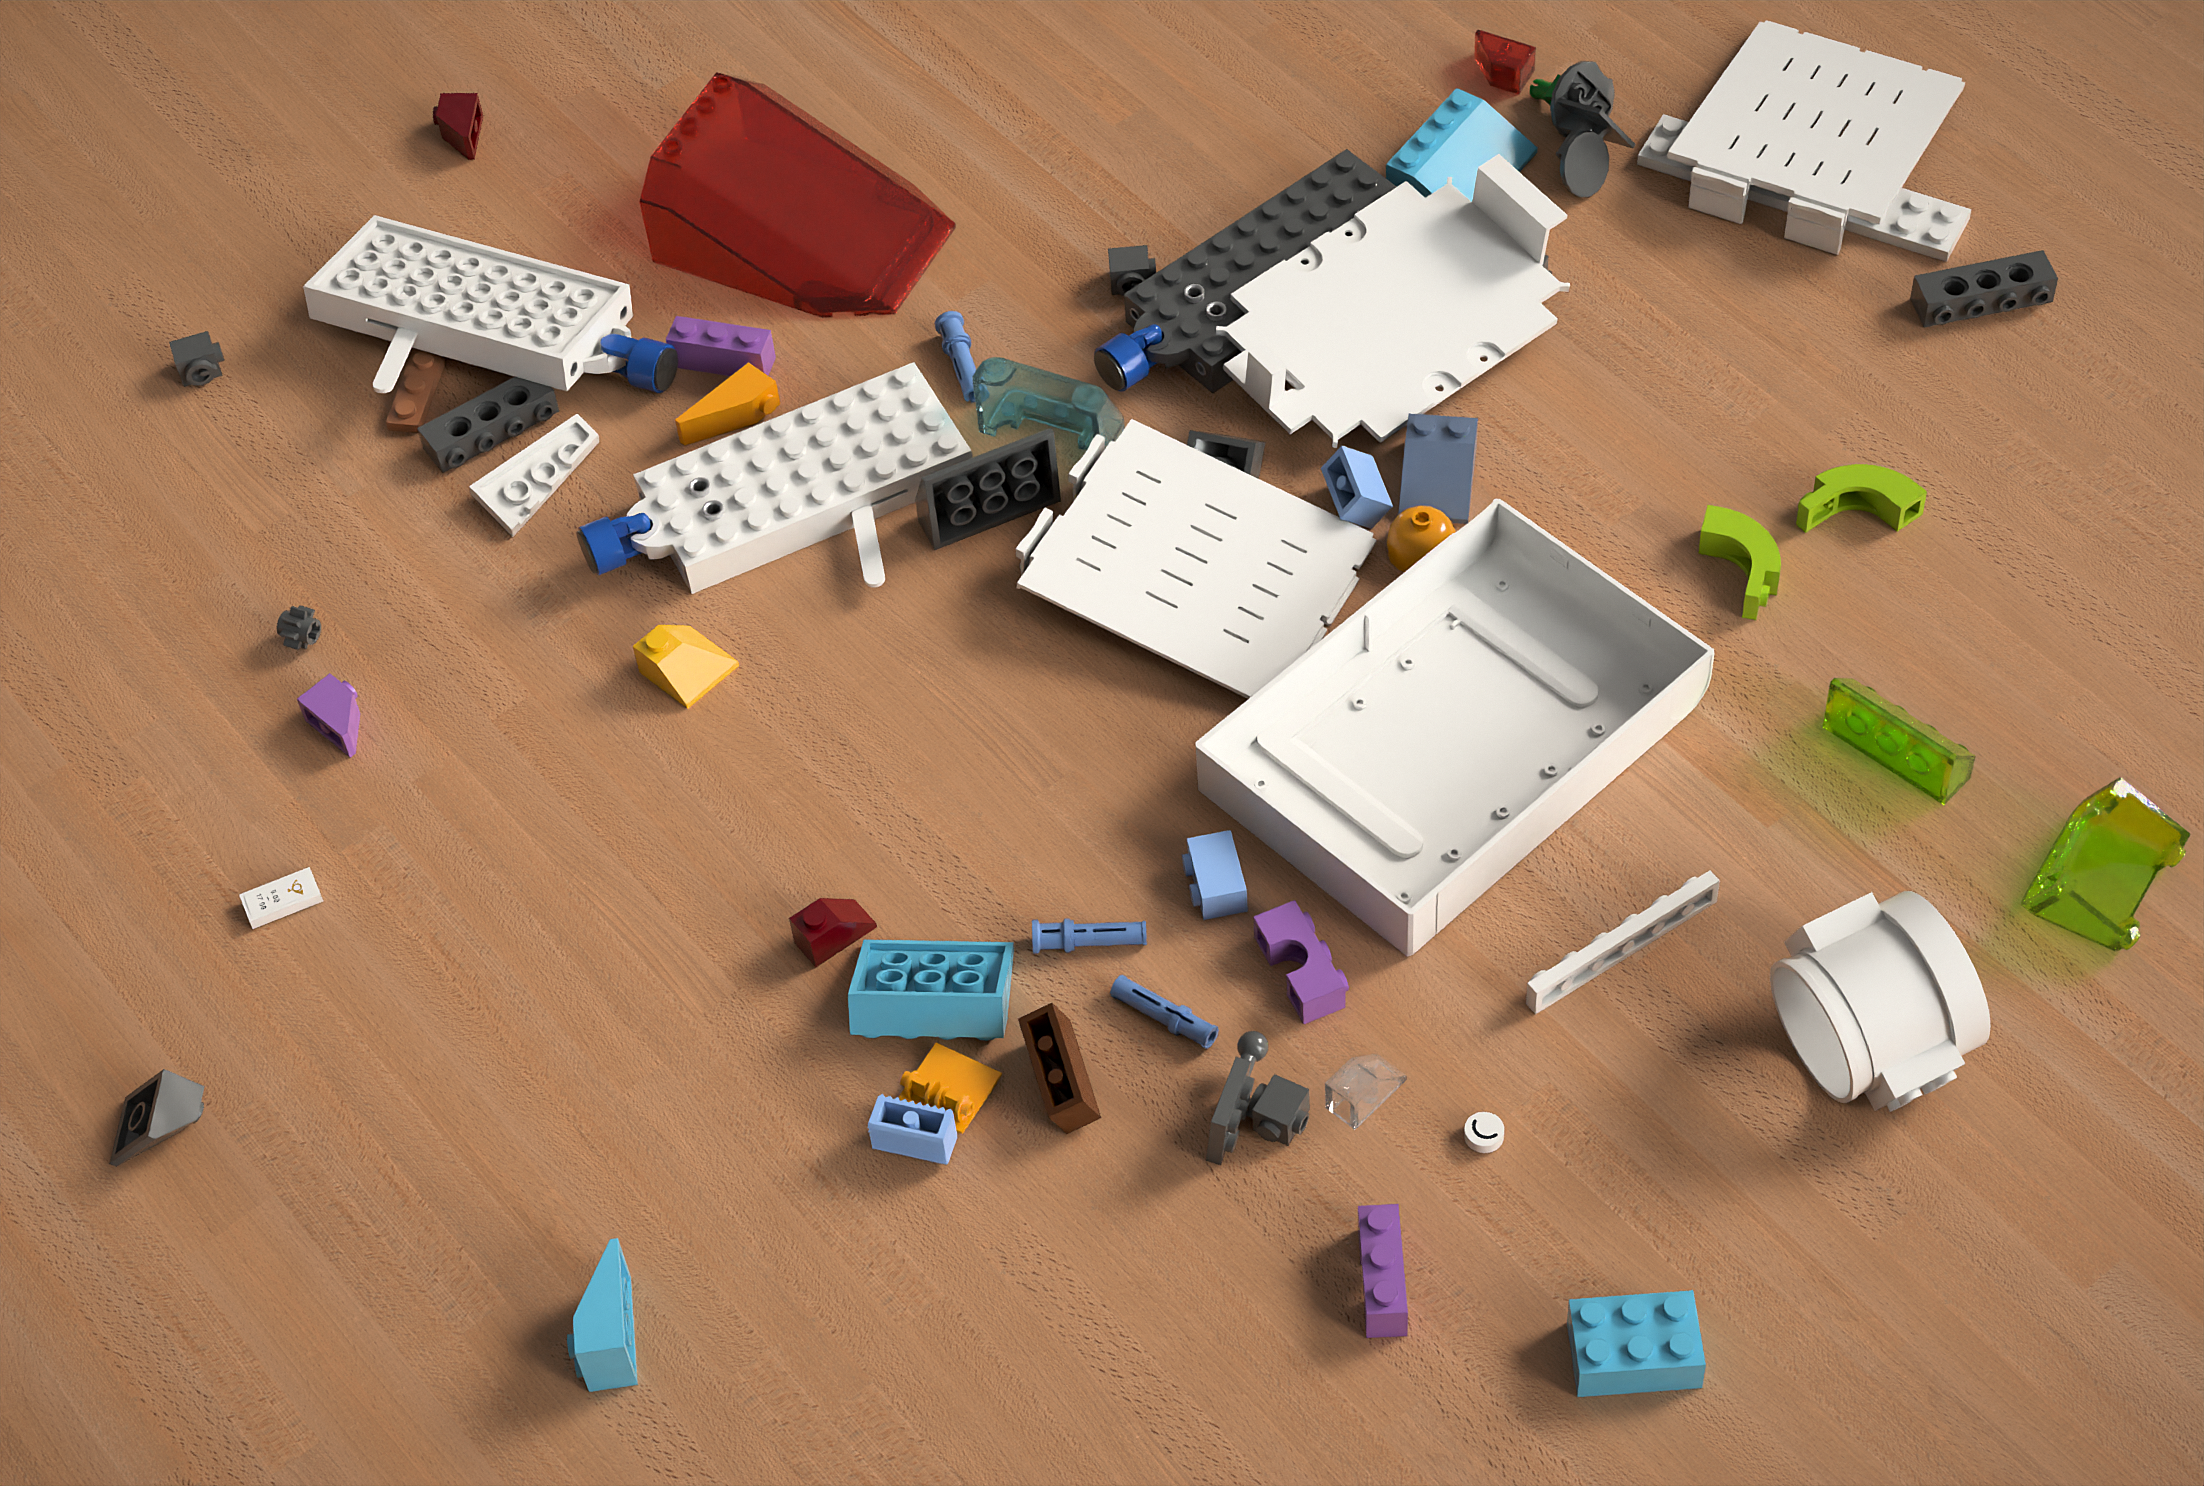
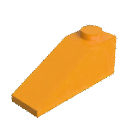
(732, 405)

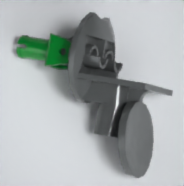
(1581, 112)

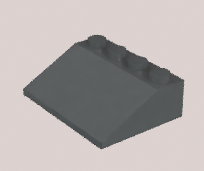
(989, 489)

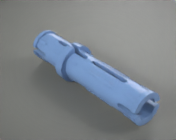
(1177, 1018)

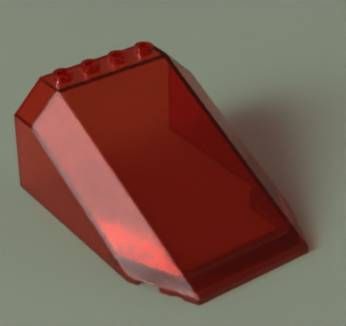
(785, 206)

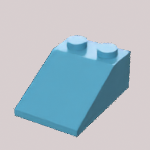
(605, 1326)

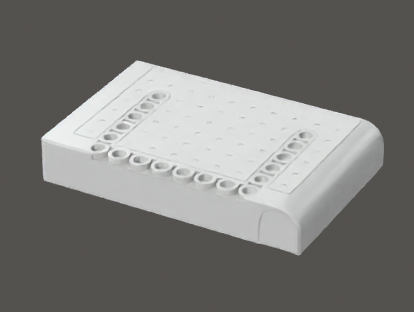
(1452, 724)

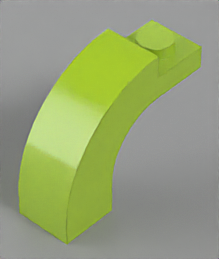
(1863, 488)
(1749, 546)

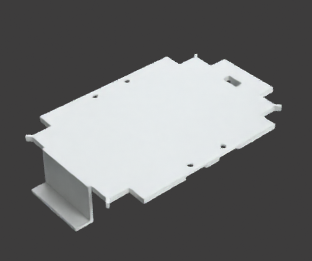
(1398, 305)

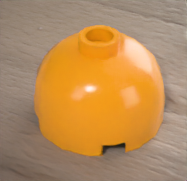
(1416, 534)

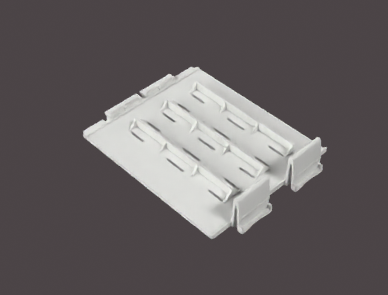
(1817, 201)
(1193, 559)

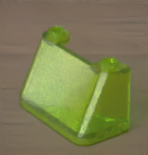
(2105, 865)

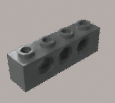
(1983, 288)
(486, 421)

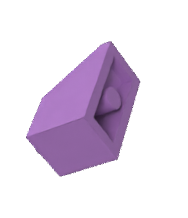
(333, 712)

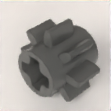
(298, 627)

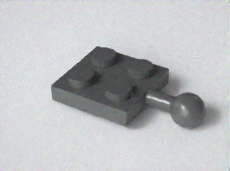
(1235, 1097)

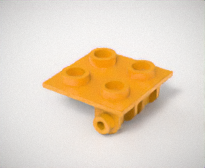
(950, 1082)

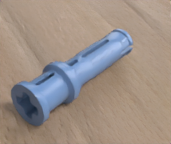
(957, 346)
(1069, 935)

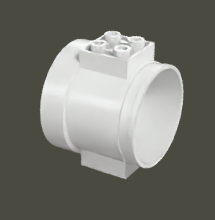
(1880, 1000)

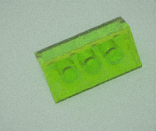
(1897, 739)

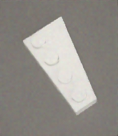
(530, 477)

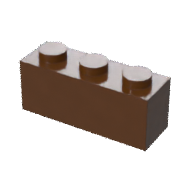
(1059, 1068)

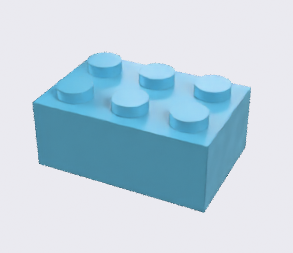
(1635, 1343)

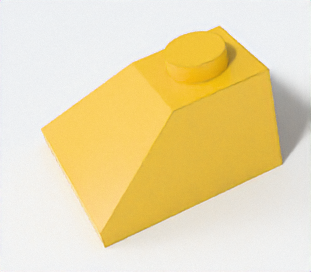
(682, 662)

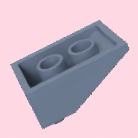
(1439, 464)

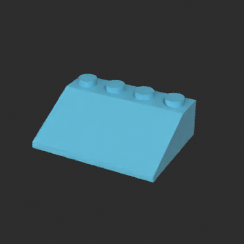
(1454, 145)
(931, 989)

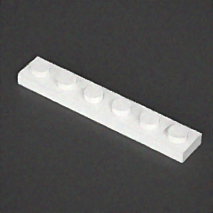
(1613, 947)

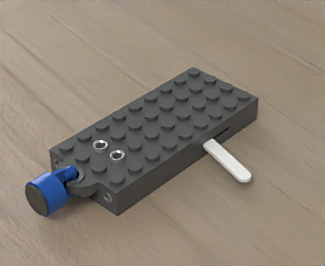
(1185, 301)

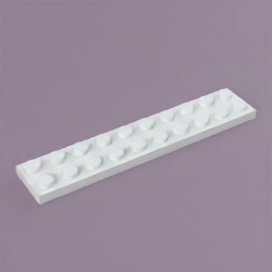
(1910, 222)

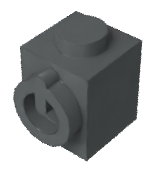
(1129, 267)
(197, 359)
(1279, 1110)

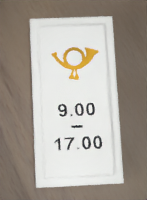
(281, 898)

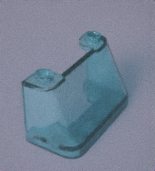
(1014, 391)

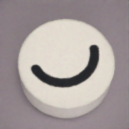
(1484, 1132)

